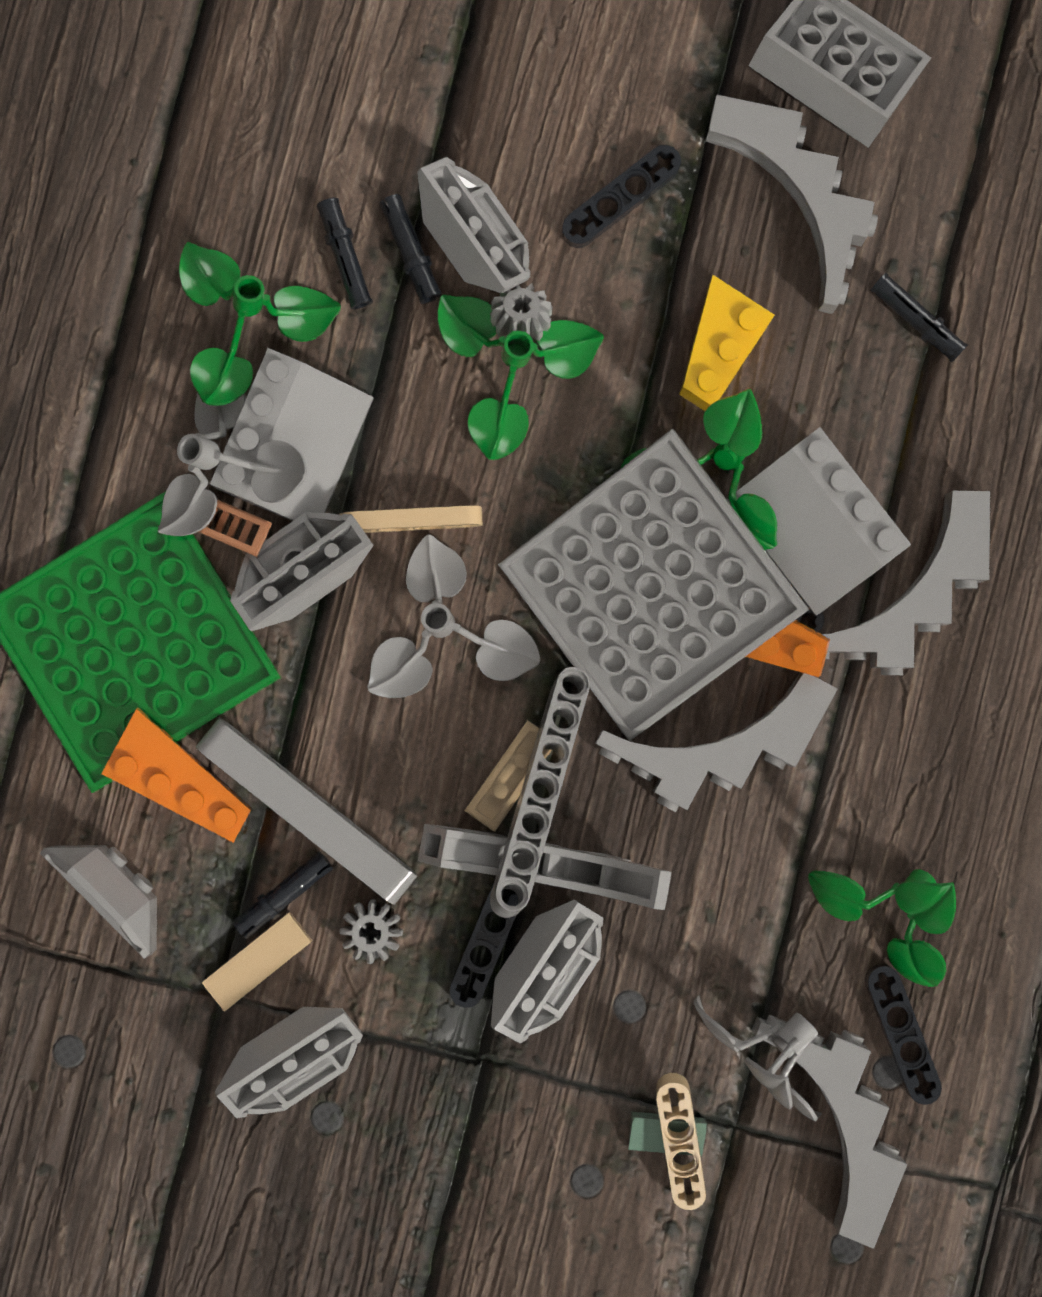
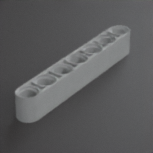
(532, 806)
(306, 811)

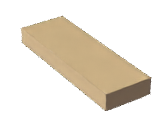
(505, 781)
(257, 961)

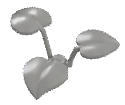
(189, 505)
(438, 573)
(790, 1041)

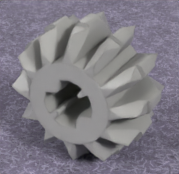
(521, 311)
(380, 922)

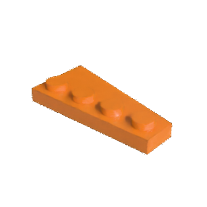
(795, 649)
(165, 773)

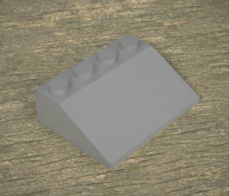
(840, 64)
(305, 410)
(827, 522)

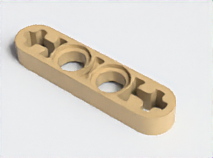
(418, 518)
(680, 1141)

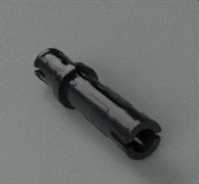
(339, 239)
(416, 263)
(919, 317)
(277, 899)

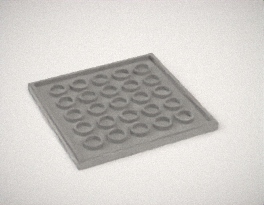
(653, 585)

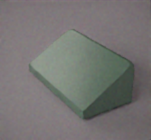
(647, 1133)

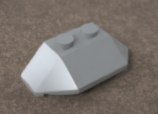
(472, 227)
(298, 567)
(111, 889)
(546, 970)
(289, 1061)

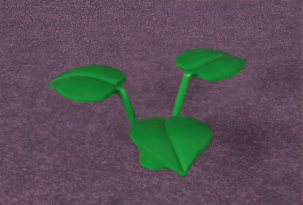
(211, 275)
(566, 351)
(737, 429)
(925, 902)

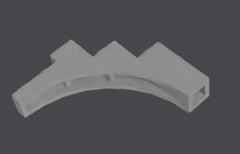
(772, 140)
(957, 557)
(779, 733)
(559, 865)
(869, 1170)

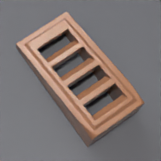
(238, 515)

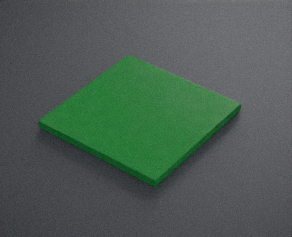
(127, 628)

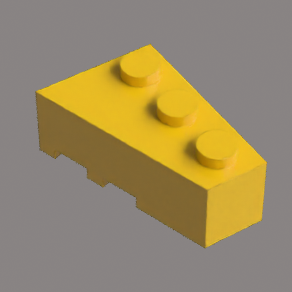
(723, 340)

